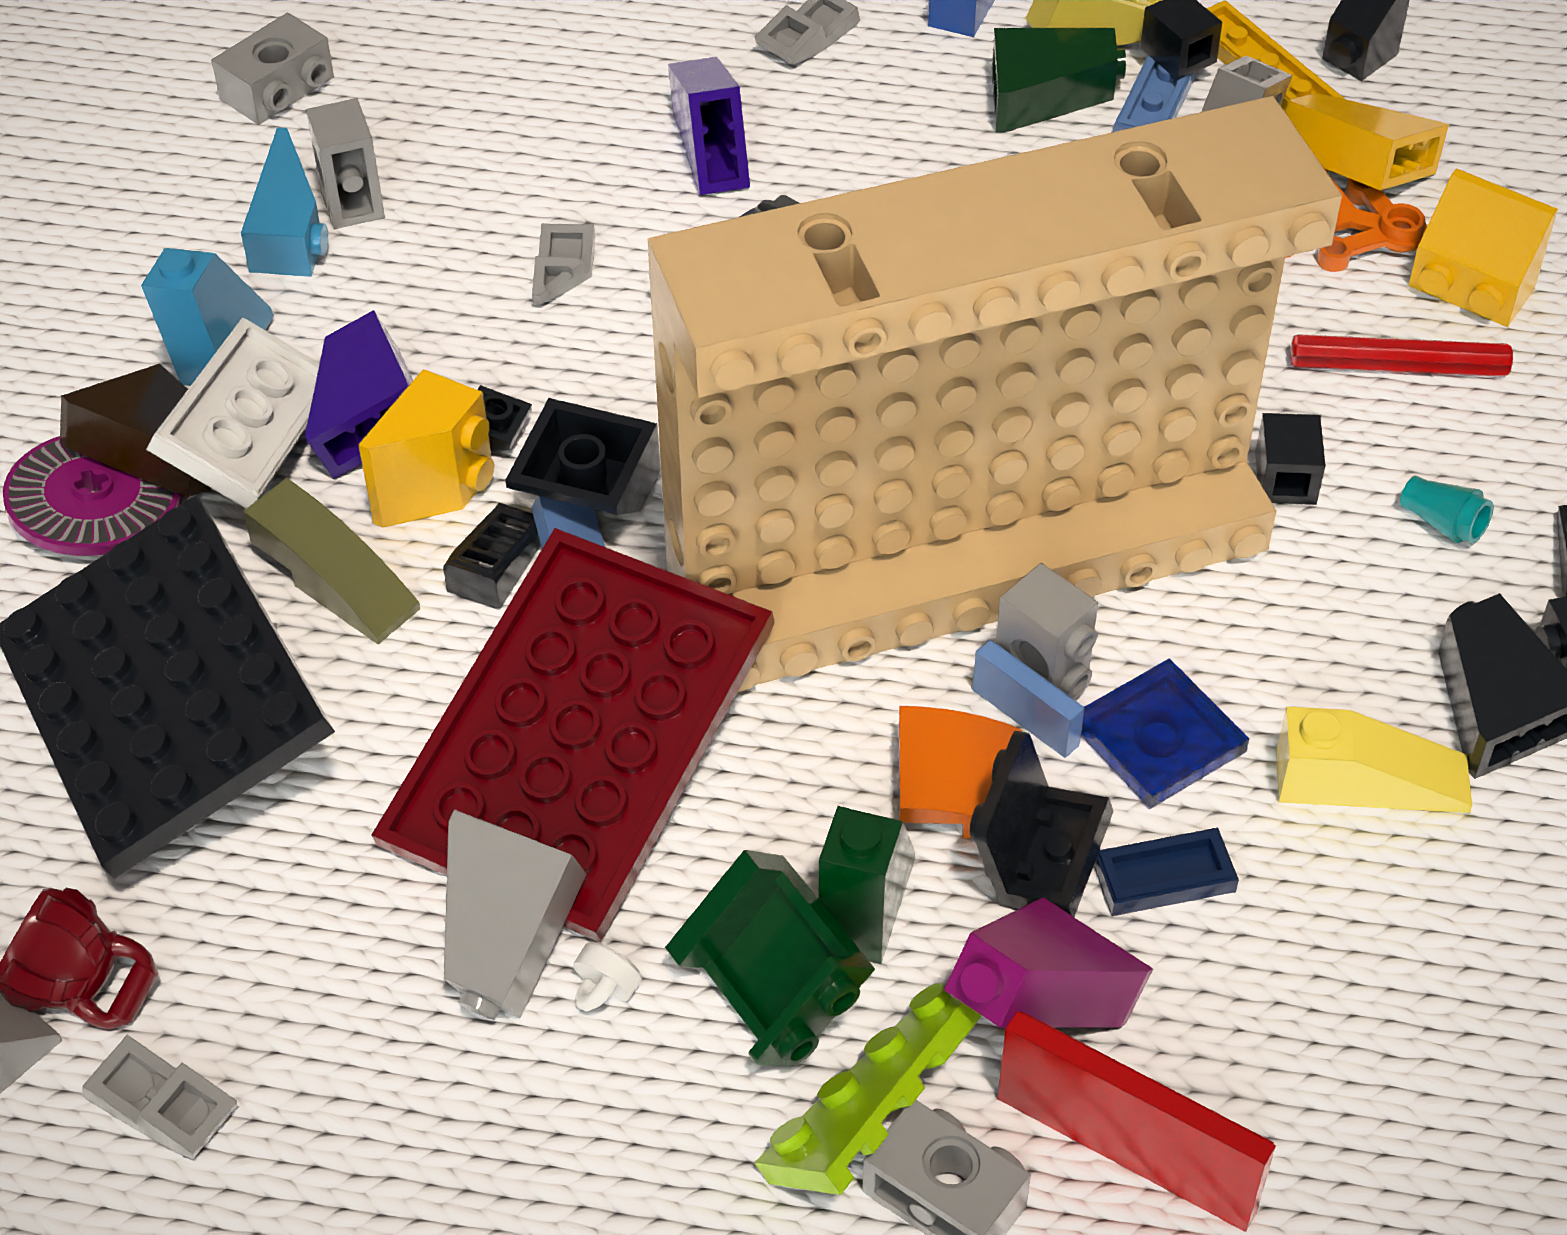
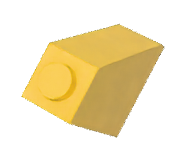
(1367, 140)

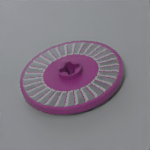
(53, 504)

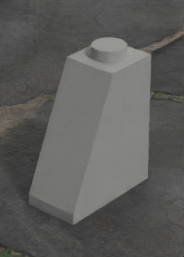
(502, 913)

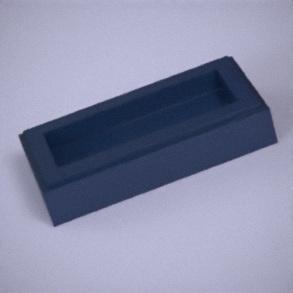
(1165, 871)

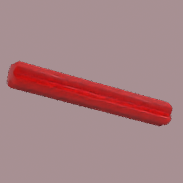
(1401, 355)

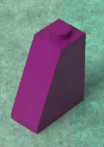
(1048, 969)

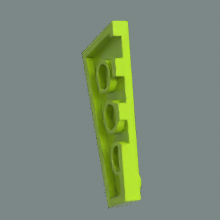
(851, 1106)

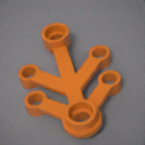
(1387, 225)

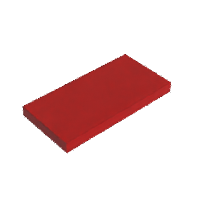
(1134, 1120)

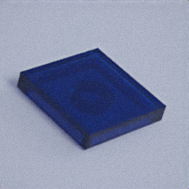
(1161, 733)

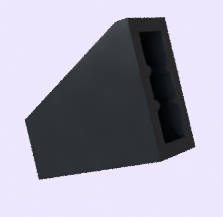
(1501, 685)

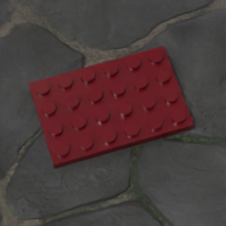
(582, 718)

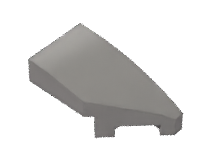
(563, 259)

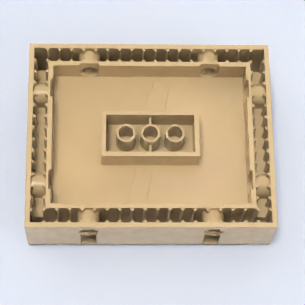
(976, 377)

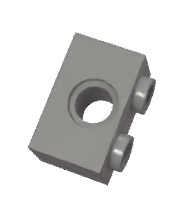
(272, 68)
(345, 163)
(1050, 628)
(932, 1143)

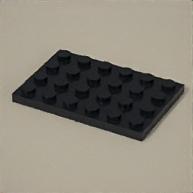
(159, 685)

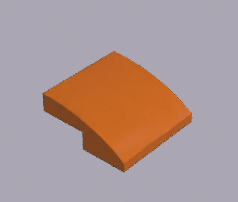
(946, 763)

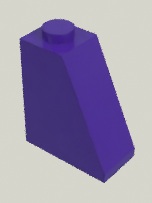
(710, 124)
(354, 387)

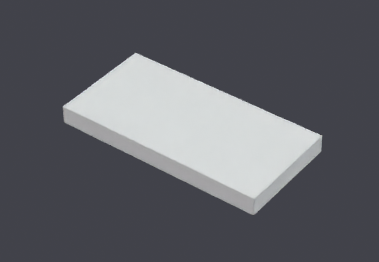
(240, 414)

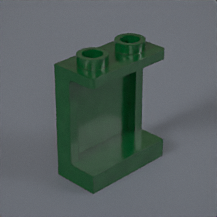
(773, 956)

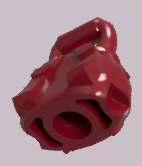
(66, 958)

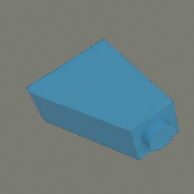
(198, 306)

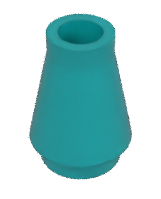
(1451, 509)

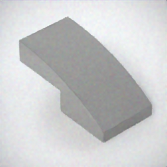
(808, 30)
(157, 1099)

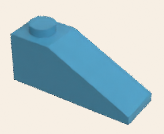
(283, 220)

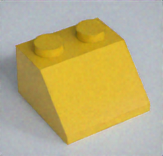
(1483, 248)
(427, 452)

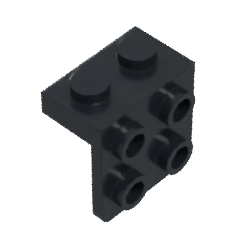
(1035, 835)

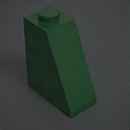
(1052, 72)
(865, 876)

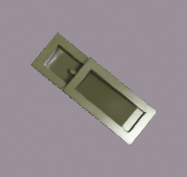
(329, 561)

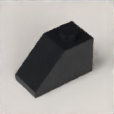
(1364, 35)

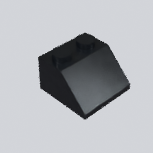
(588, 458)

